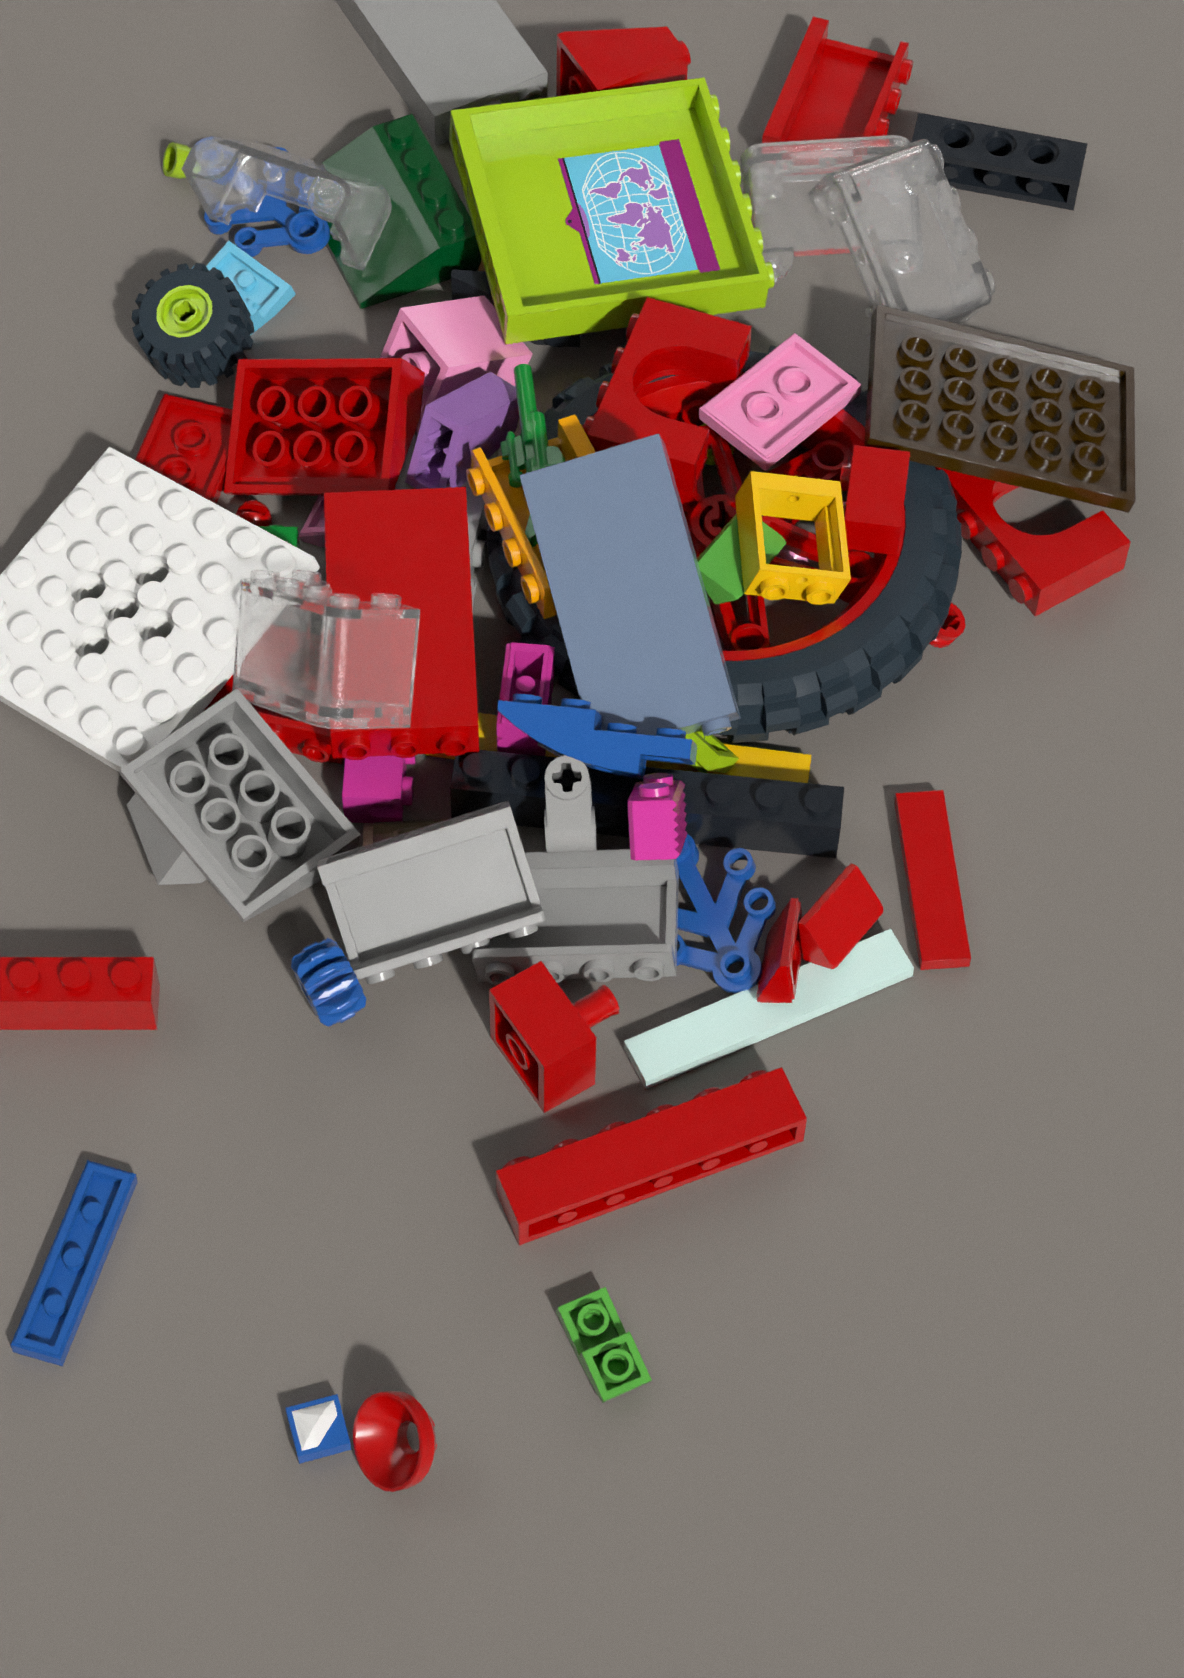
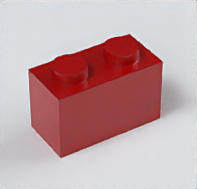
(874, 498)

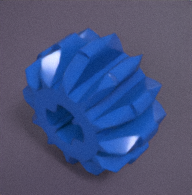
(328, 982)

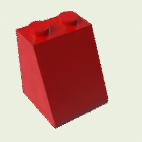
(618, 59)

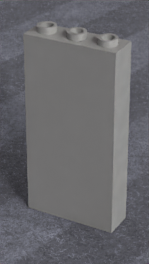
(448, 56)

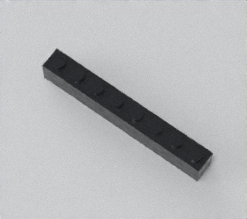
(718, 806)

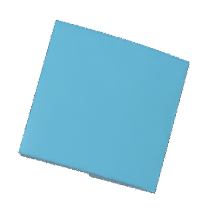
(258, 286)

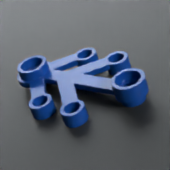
(292, 233)
(714, 920)

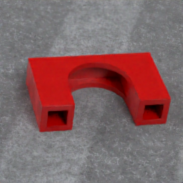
(660, 344)
(1037, 567)

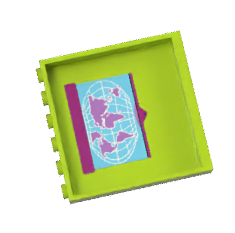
(607, 204)

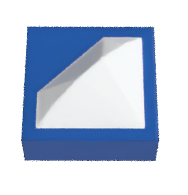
(318, 1428)

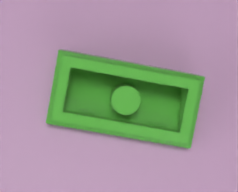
(722, 561)

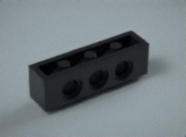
(1005, 160)

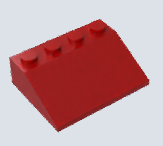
(321, 425)

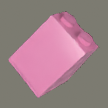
(453, 345)

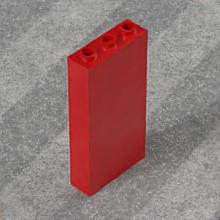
(416, 549)

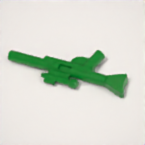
(531, 448)

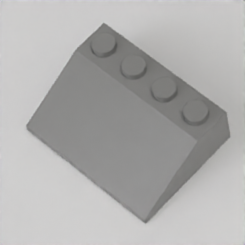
(240, 806)

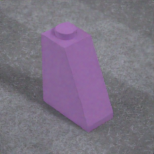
(456, 424)

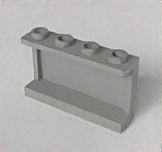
(432, 892)
(601, 920)

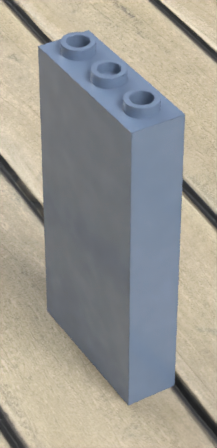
(630, 590)

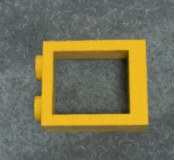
(801, 500)

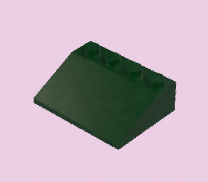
(427, 222)

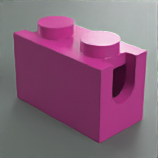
(377, 789)

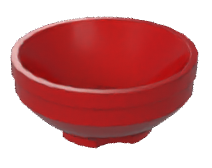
(383, 1443)

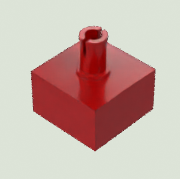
(547, 1035)

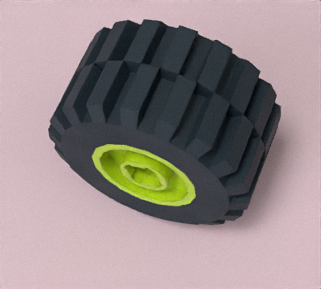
(192, 325)

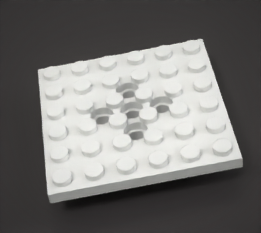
(128, 609)

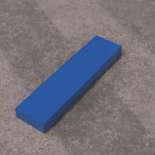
(74, 1263)

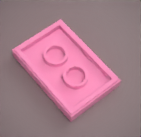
(779, 401)

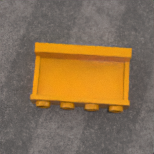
(509, 513)

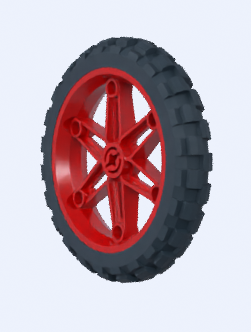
(847, 663)

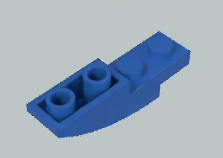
(577, 733)

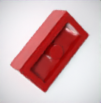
(839, 919)
(782, 957)

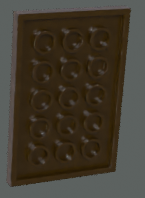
(1002, 408)

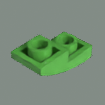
(603, 1345)

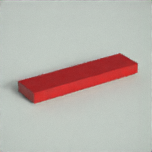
(932, 880)

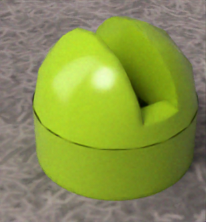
(174, 159)

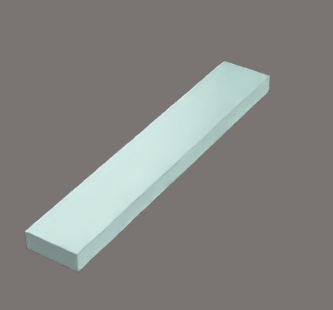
(744, 1021)

